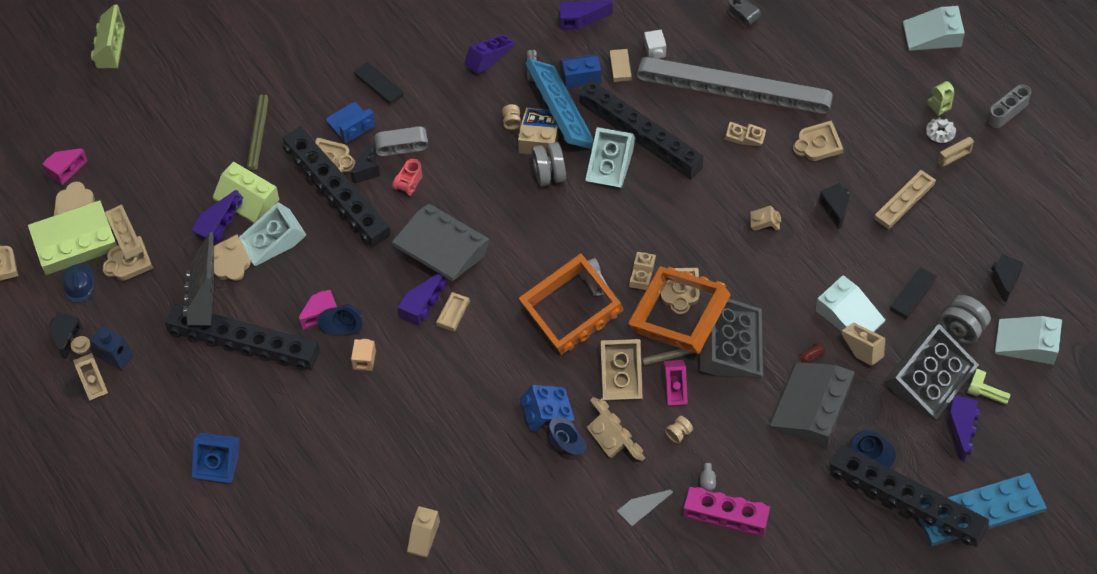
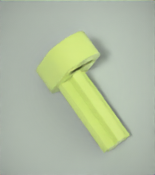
(977, 387)

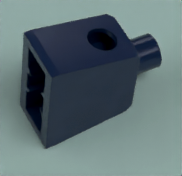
(107, 344)

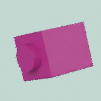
(64, 164)
(316, 304)
(675, 382)

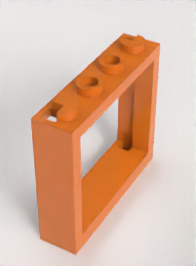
(555, 281)
(706, 323)

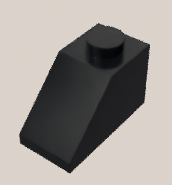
(835, 203)
(1006, 275)
(64, 331)

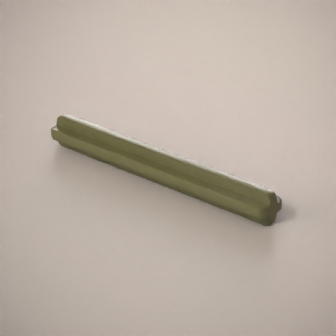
(257, 132)

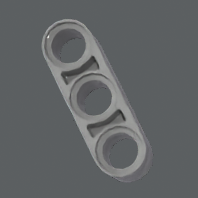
(1009, 106)
(401, 141)

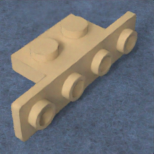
(610, 433)

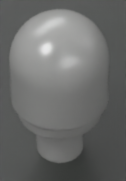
(708, 478)

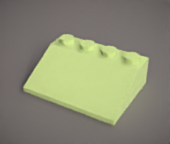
(72, 237)

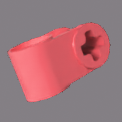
(407, 178)

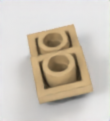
(743, 135)
(642, 271)

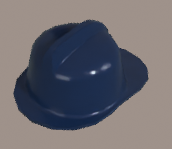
(78, 283)
(341, 320)
(565, 437)
(874, 447)

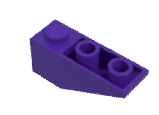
(580, 14)
(486, 53)
(217, 217)
(418, 301)
(961, 420)

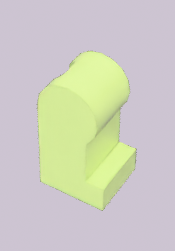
(942, 95)

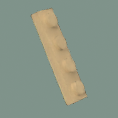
(904, 199)
(124, 232)

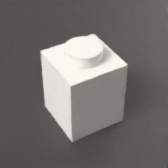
(655, 44)

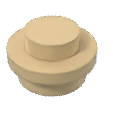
(80, 345)

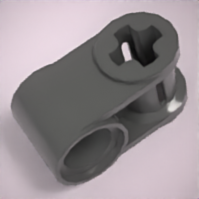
(743, 12)

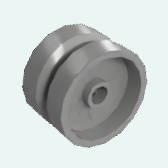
(548, 164)
(965, 319)

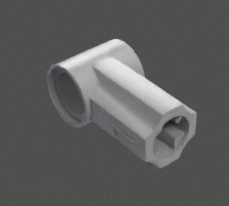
(584, 275)

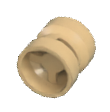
(511, 117)
(679, 429)

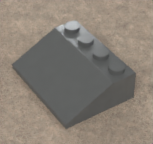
(441, 242)
(200, 285)
(734, 342)
(931, 372)
(813, 402)

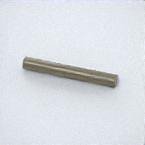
(665, 356)

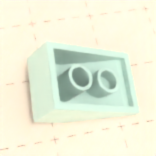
(935, 29)
(610, 157)
(272, 234)
(847, 304)
(1029, 338)

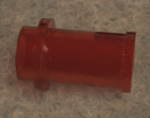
(812, 353)

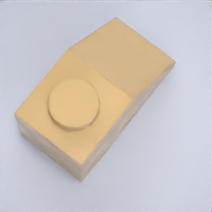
(864, 343)
(90, 376)
(423, 531)

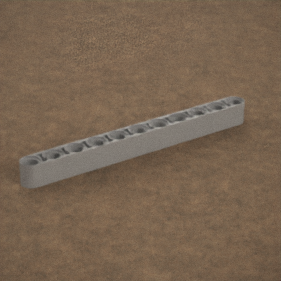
(735, 85)

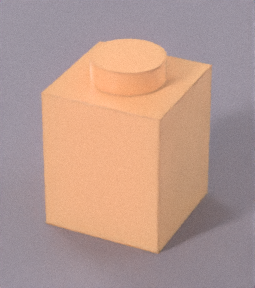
(363, 354)

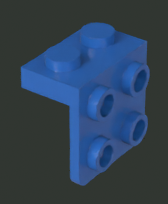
(351, 122)
(544, 404)

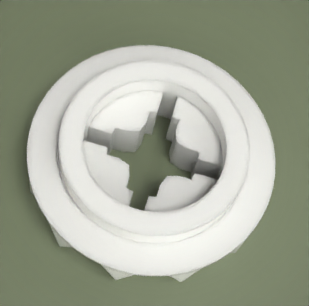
(940, 136)

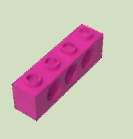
(732, 520)

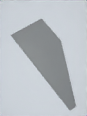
(639, 507)

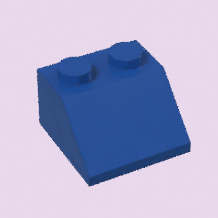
(580, 70)
(215, 457)

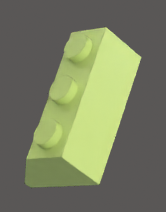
(108, 39)
(257, 193)

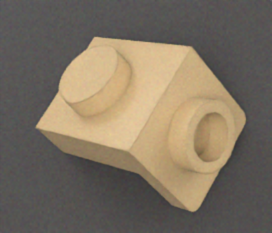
(764, 218)

